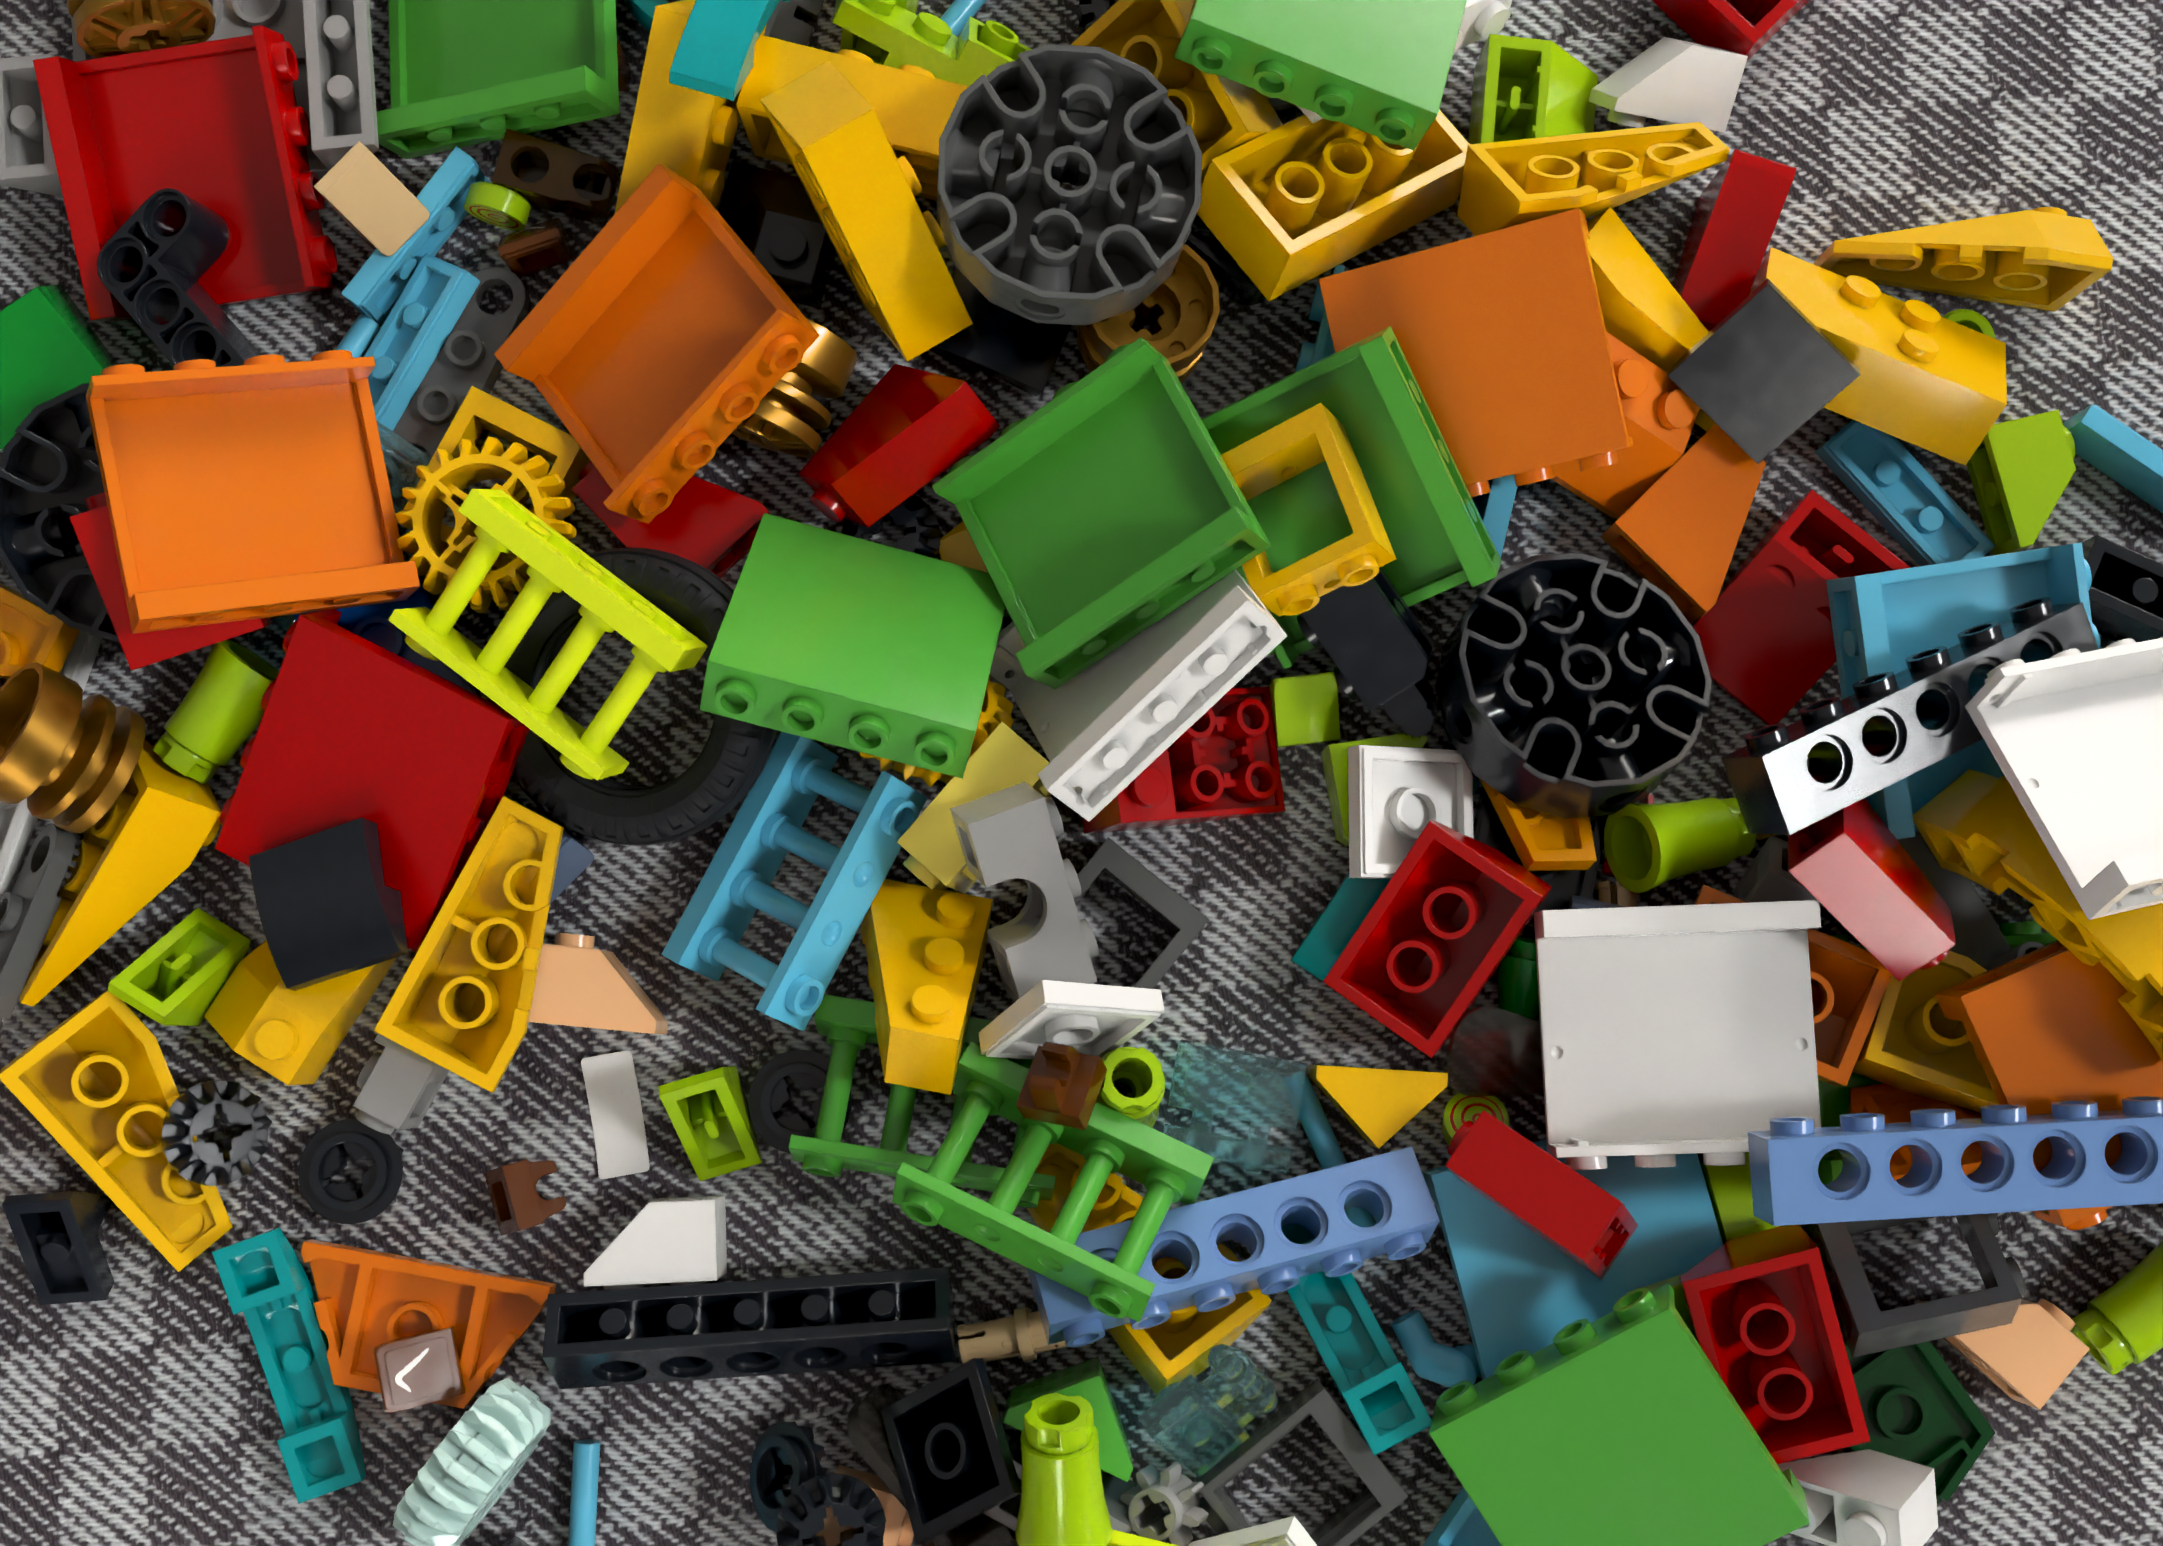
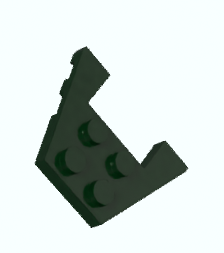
(1919, 1412)

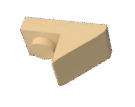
(372, 200)

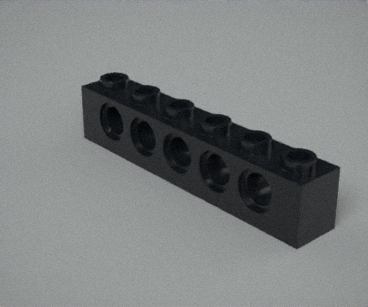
(1890, 722)
(750, 1328)

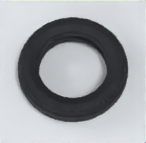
(620, 811)

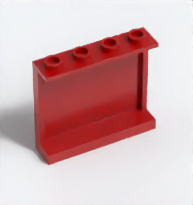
(197, 121)
(379, 741)

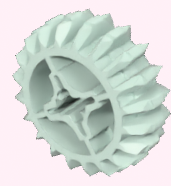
(472, 1466)

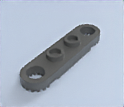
(463, 361)
(31, 909)

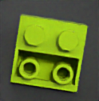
(1529, 91)

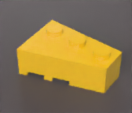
(924, 977)

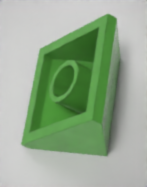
(1090, 1383)

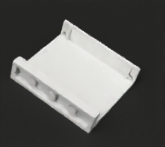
(1142, 695)
(2086, 764)
(1674, 1029)

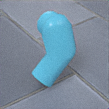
(1433, 1360)

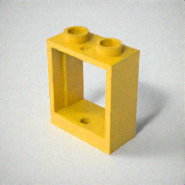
(487, 412)
(1282, 454)

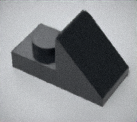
(62, 1244)

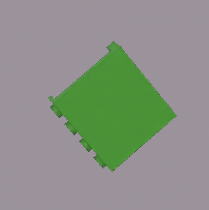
(1344, 59)
(495, 65)
(1404, 462)
(1102, 512)
(856, 646)
(1615, 1441)

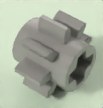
(1179, 1494)

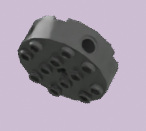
(1079, 122)

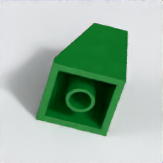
(43, 353)

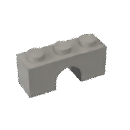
(1013, 838)

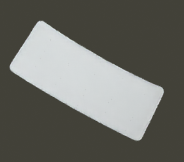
(616, 1114)

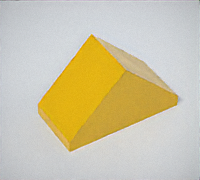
(1377, 1099)

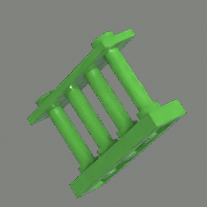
(849, 1026)
(1109, 1145)

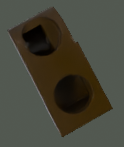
(557, 177)

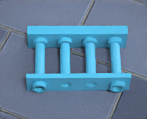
(750, 857)

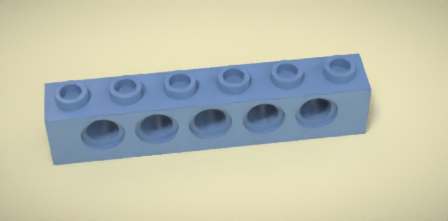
(1384, 1185)
(1791, 1193)

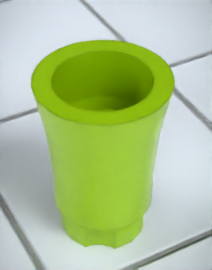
(216, 712)
(1673, 839)
(1143, 1075)
(2126, 1318)
(1061, 1476)

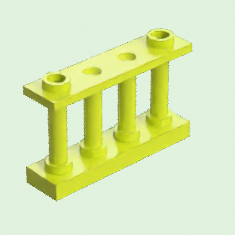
(605, 606)

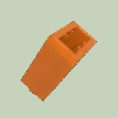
(1690, 522)

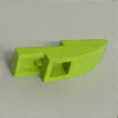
(928, 40)

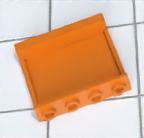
(658, 342)
(1500, 345)
(246, 489)
(2054, 1035)

